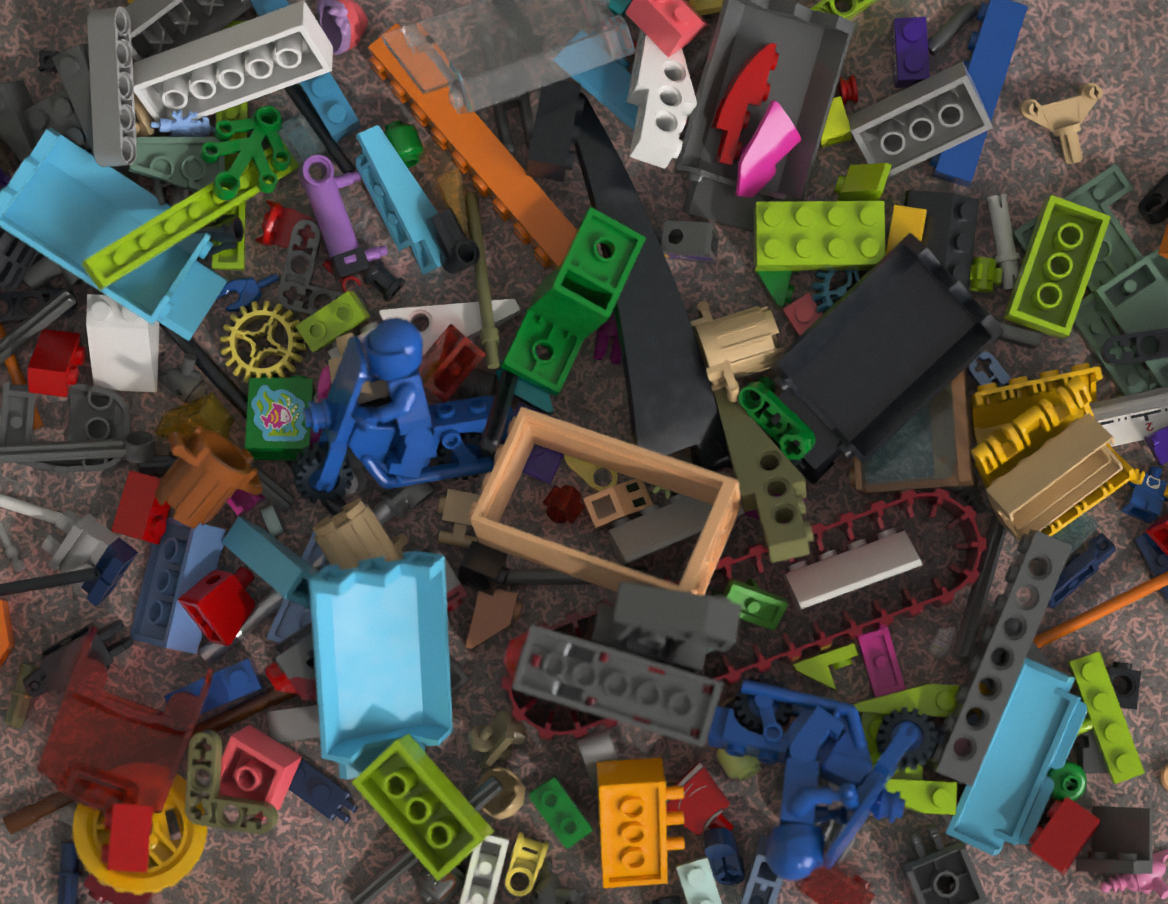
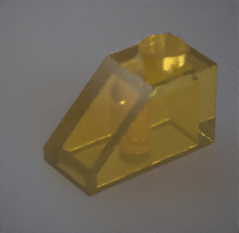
(204, 411)

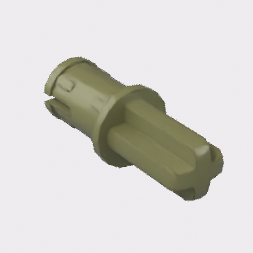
(20, 699)

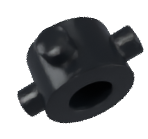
(46, 61)

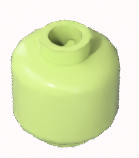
(738, 767)

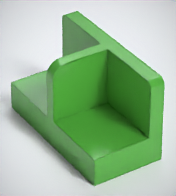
(757, 605)

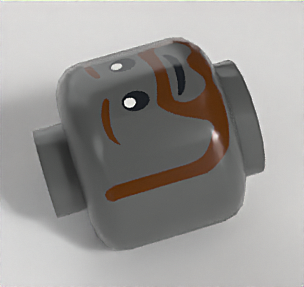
(444, 889)

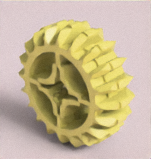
(268, 329)

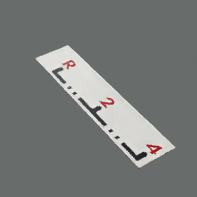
(1136, 425)

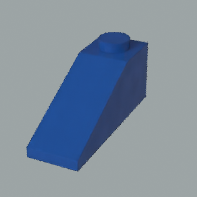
(226, 685)

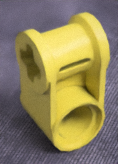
(526, 862)

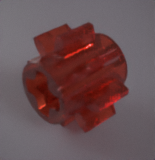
(563, 504)

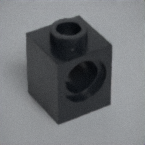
(483, 568)
(1129, 698)

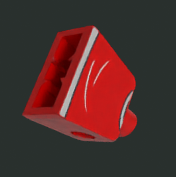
(701, 802)

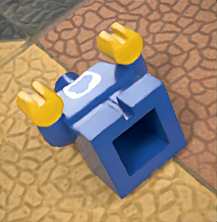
(1146, 495)

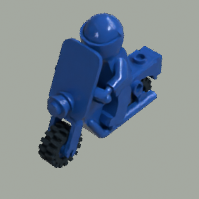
(395, 438)
(835, 736)

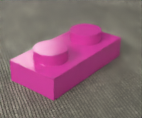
(880, 662)

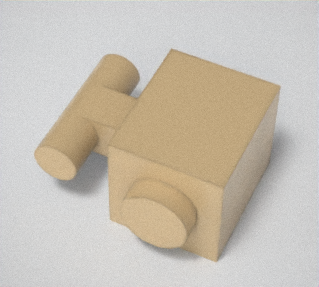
(456, 510)

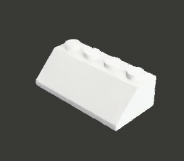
(851, 569)

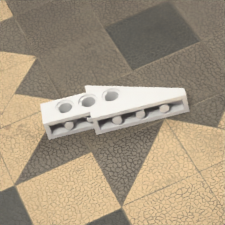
(664, 102)
(462, 315)

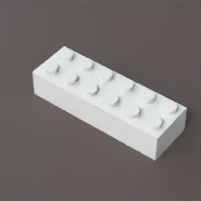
(234, 64)

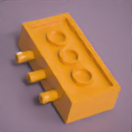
(635, 822)

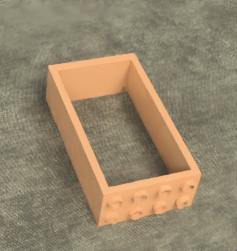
(615, 455)

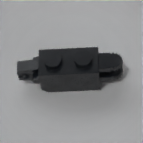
(61, 658)

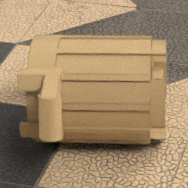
(735, 345)
(356, 536)

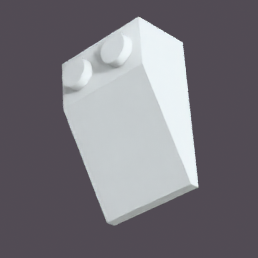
(121, 346)

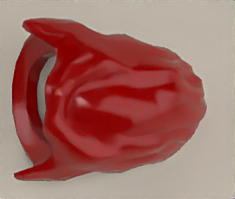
(278, 226)

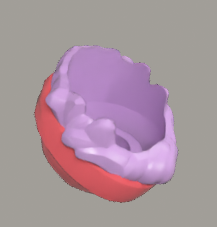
(342, 23)

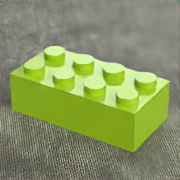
(818, 235)
(1056, 267)
(422, 806)

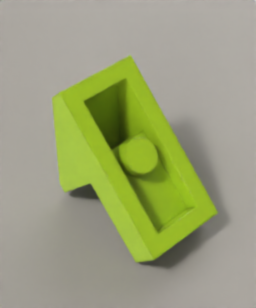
(817, 667)

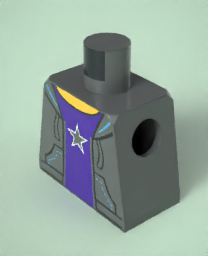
(698, 241)

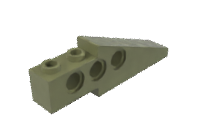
(750, 456)

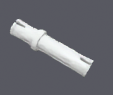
(1004, 240)

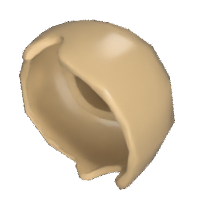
(509, 799)

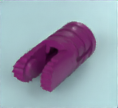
(606, 331)

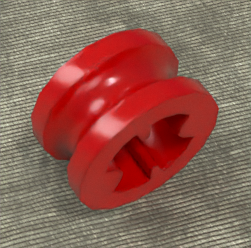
(848, 89)

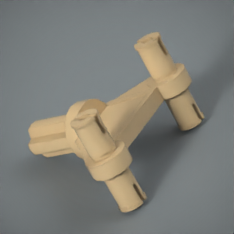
(1064, 118)

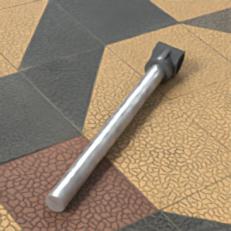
(393, 503)

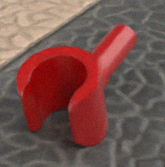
(326, 265)

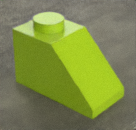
(862, 182)

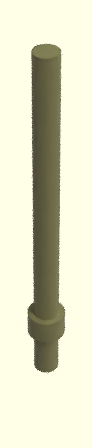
(489, 334)

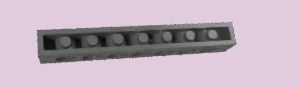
(966, 765)

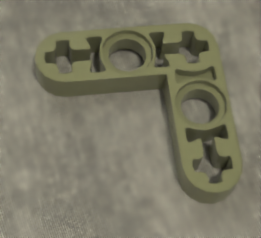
(213, 801)

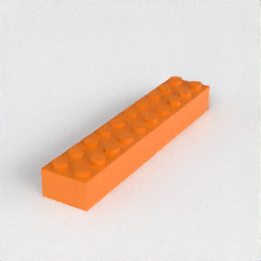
(486, 160)

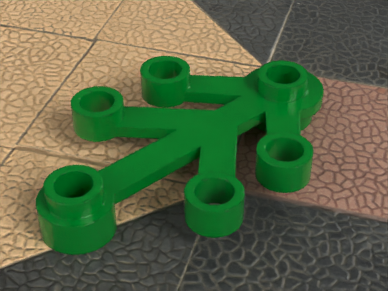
(248, 149)

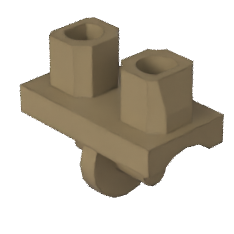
(496, 739)

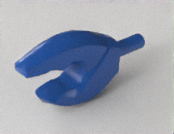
(248, 291)

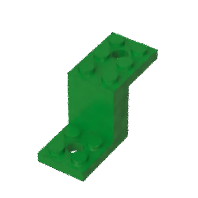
(573, 301)

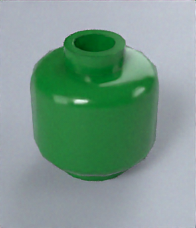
(405, 142)
(1068, 781)

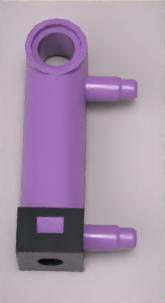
(324, 195)

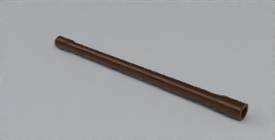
(32, 813)

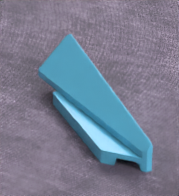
(398, 198)

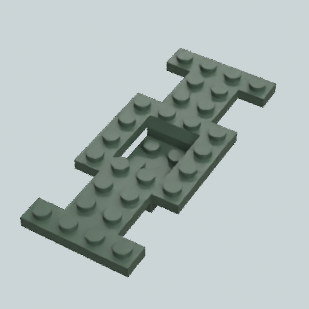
(1120, 287)

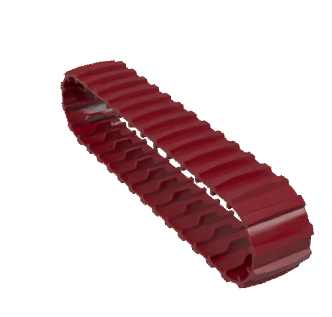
(941, 596)

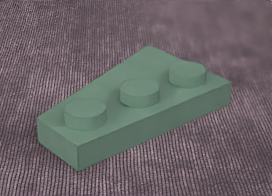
(176, 161)

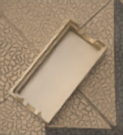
(1054, 477)

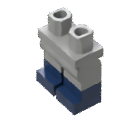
(89, 546)

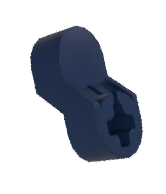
(724, 856)

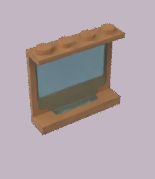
(926, 451)

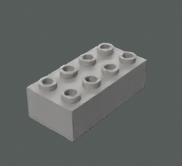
(171, 23)

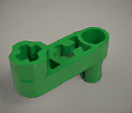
(789, 427)

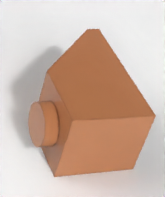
(492, 616)

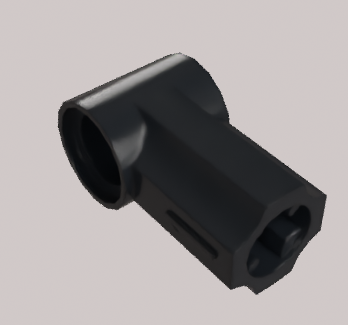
(453, 241)

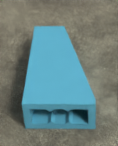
(271, 561)

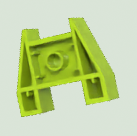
(934, 701)

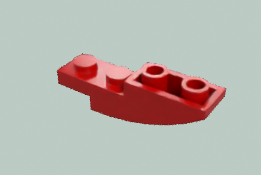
(746, 88)

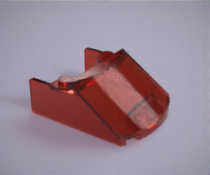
(114, 747)

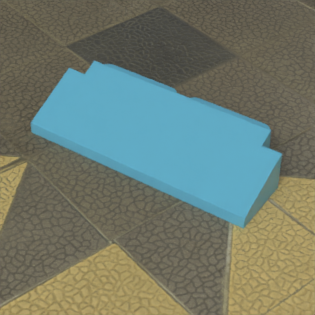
(1013, 778)

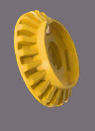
(167, 858)

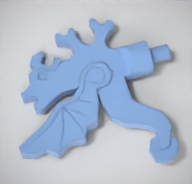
(184, 125)

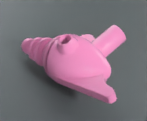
(1141, 882)

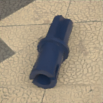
(68, 874)

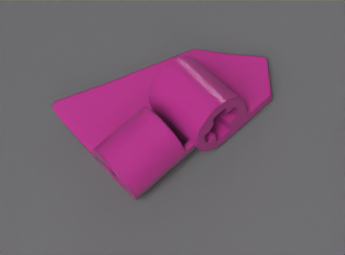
(769, 144)

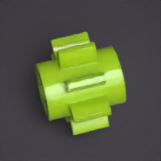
(984, 274)

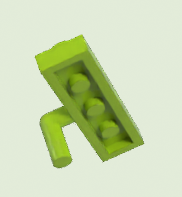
(1105, 718)

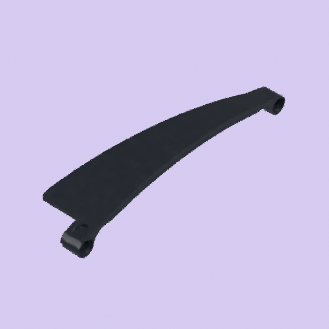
(660, 356)

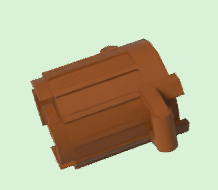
(205, 475)

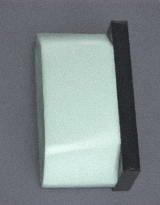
(273, 520)

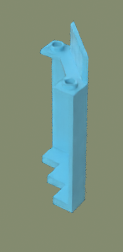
(77, 208)
(381, 657)

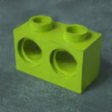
(333, 321)

